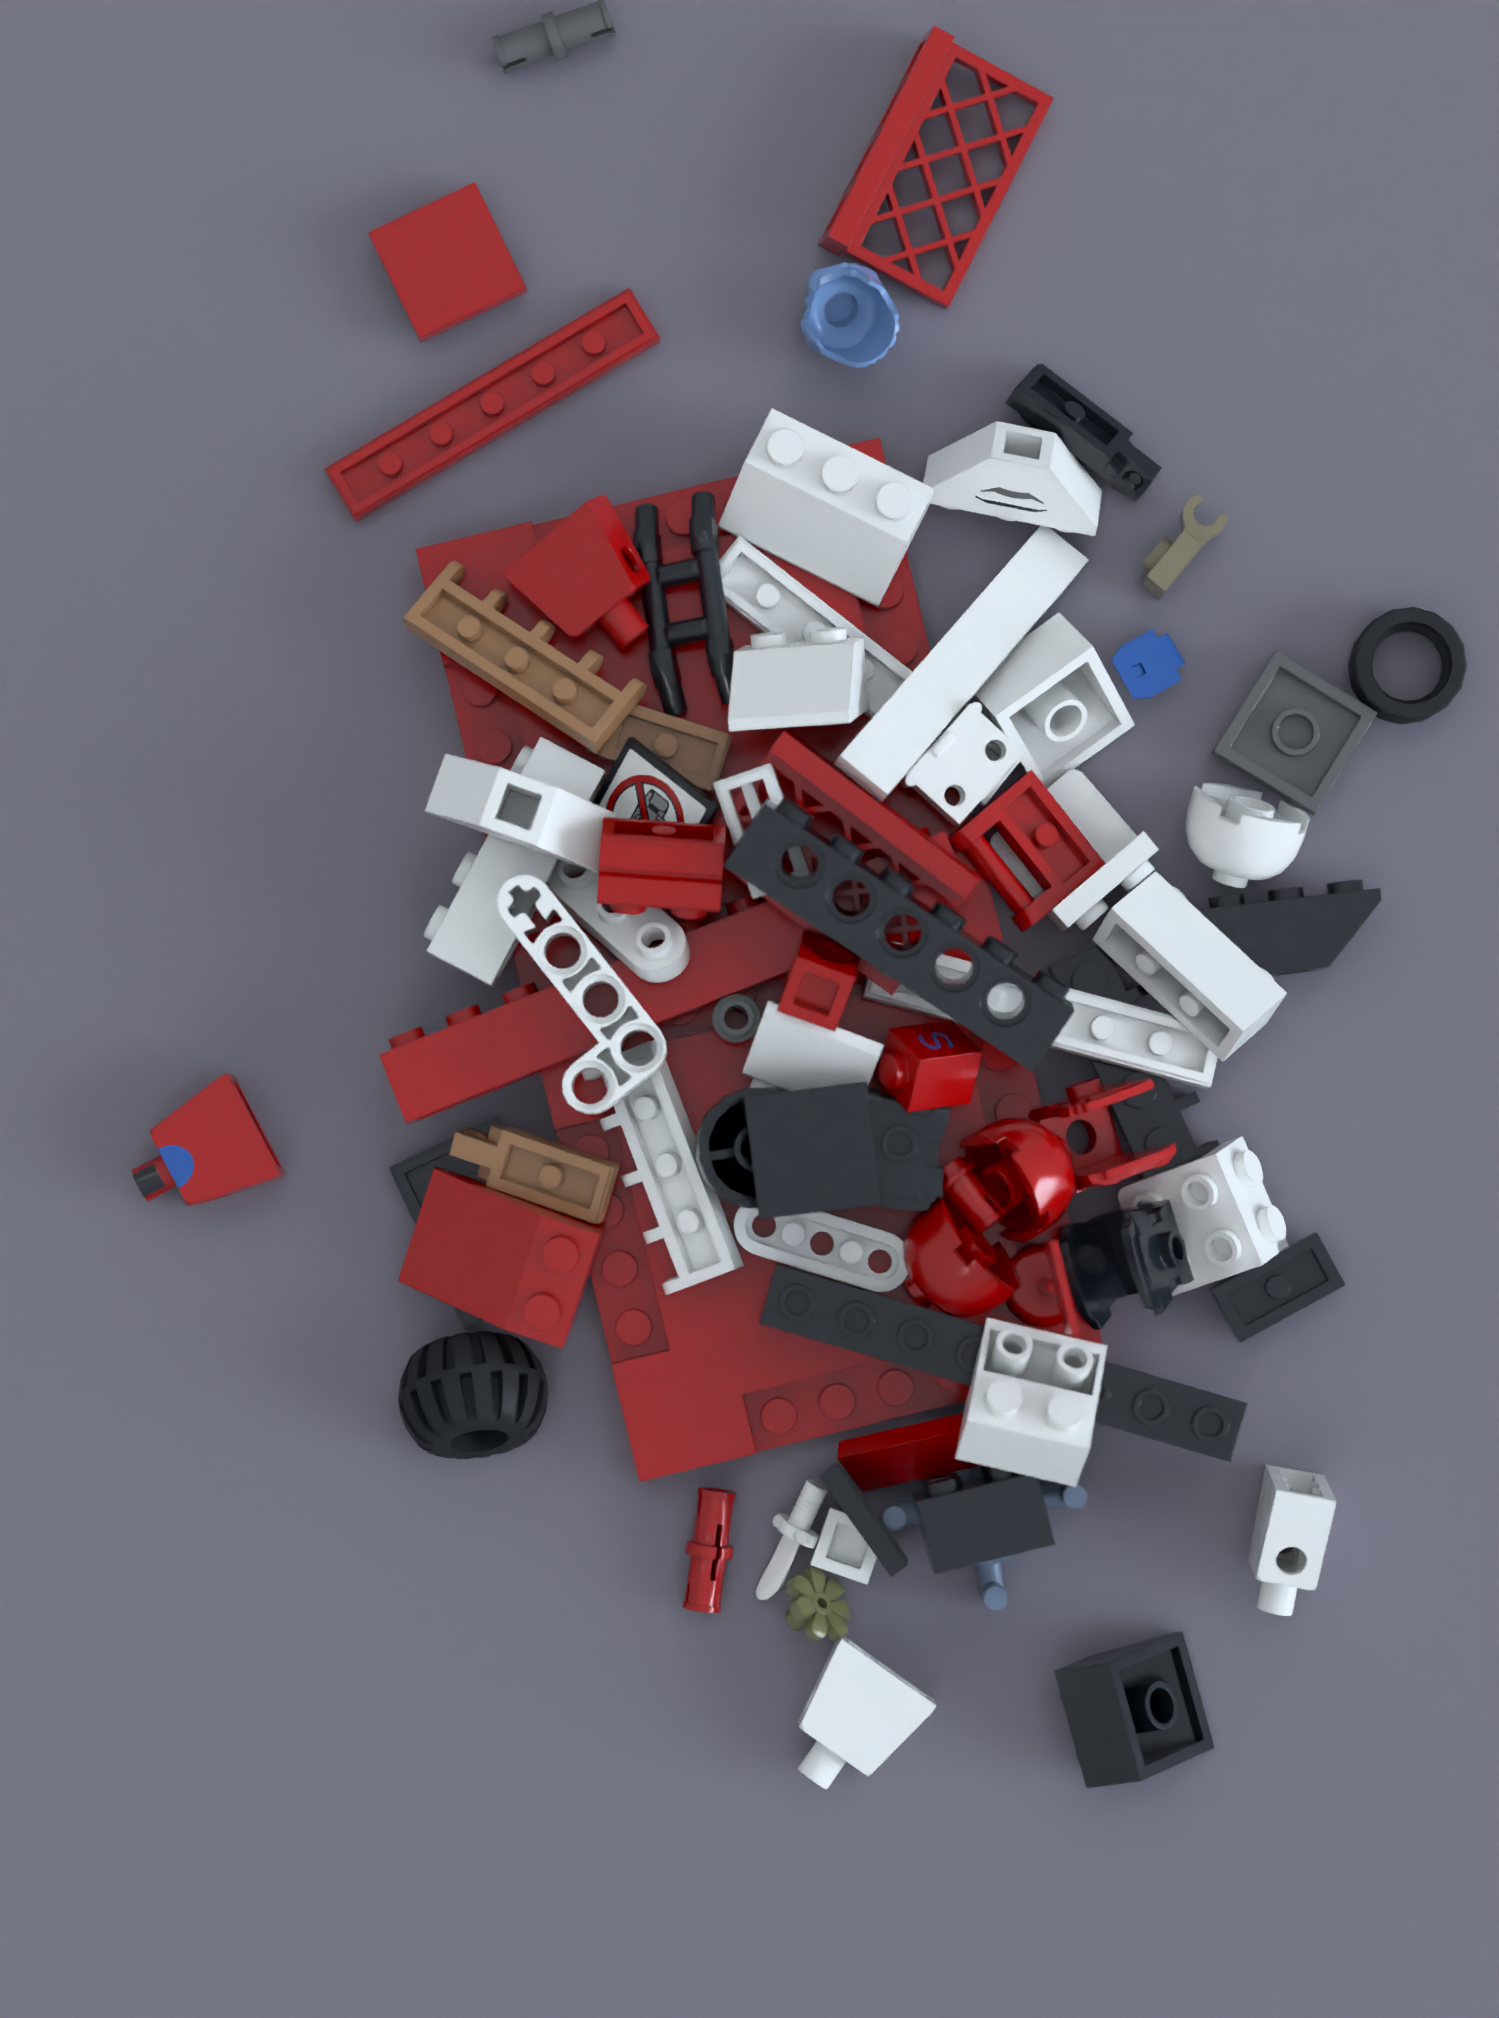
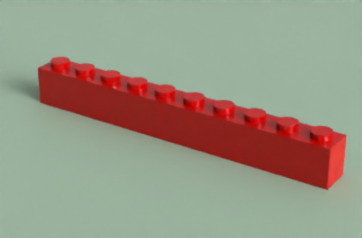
(543, 1031)

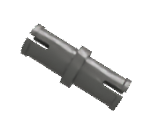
(554, 36)

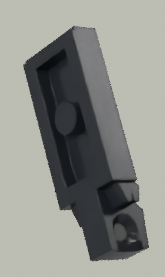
(1085, 429)

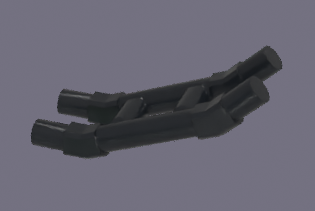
(710, 627)

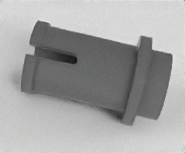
(729, 1003)

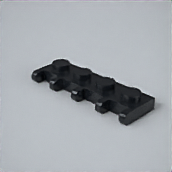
(1154, 1115)

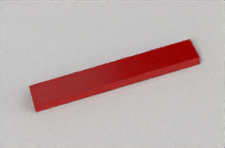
(492, 404)

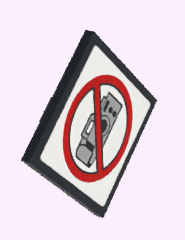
(651, 789)

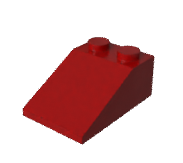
(501, 1257)

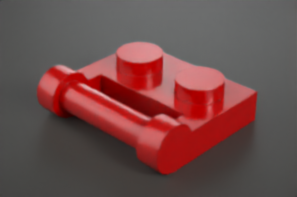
(1040, 838)

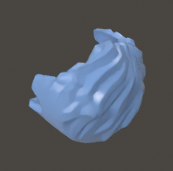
(849, 315)

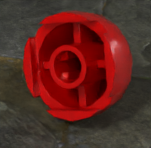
(1026, 1173)
(954, 1265)

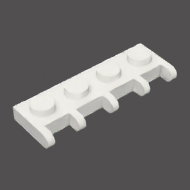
(666, 1164)

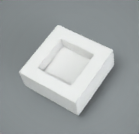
(843, 1549)

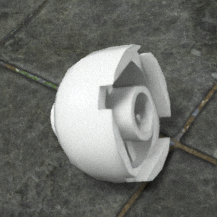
(1242, 834)

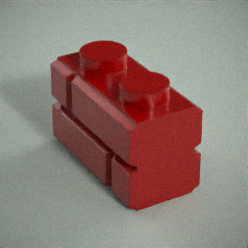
(661, 866)

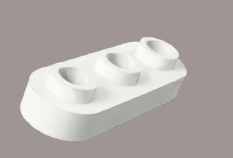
(620, 933)
(844, 1262)

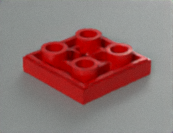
(447, 262)

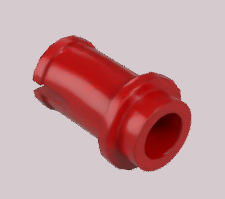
(971, 1196)

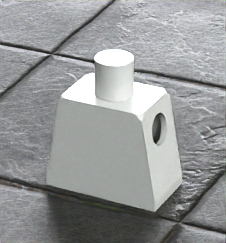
(1296, 1513)
(858, 1713)

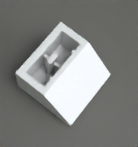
(1032, 1402)

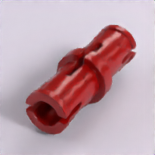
(709, 1550)

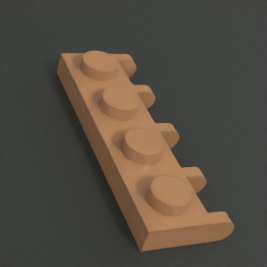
(521, 660)

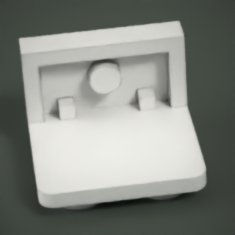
(1108, 834)
(1218, 1212)

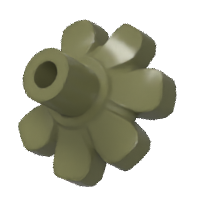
(817, 1605)

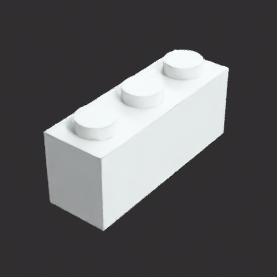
(1189, 966)

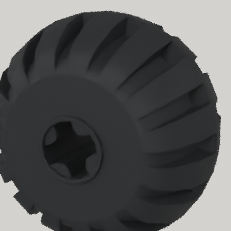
(473, 1395)

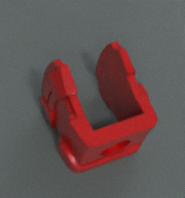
(1103, 1159)

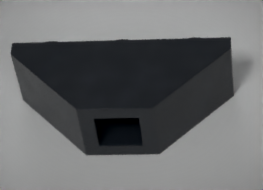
(1293, 930)

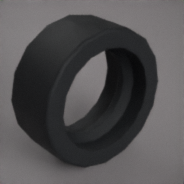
(1433, 628)

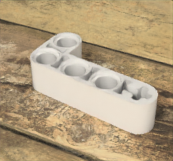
(573, 985)

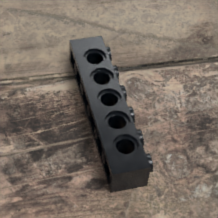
(1020, 1034)

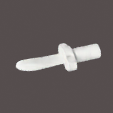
(795, 1532)

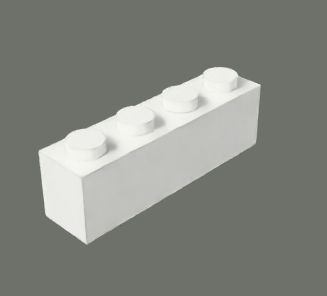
(471, 930)

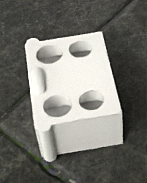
(960, 762)

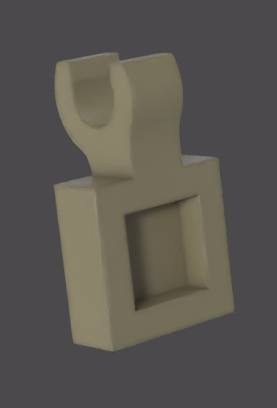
(1170, 558)

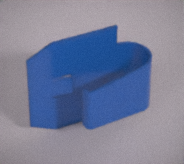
(1148, 664)

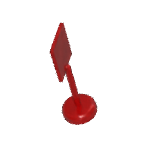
(1044, 1290)

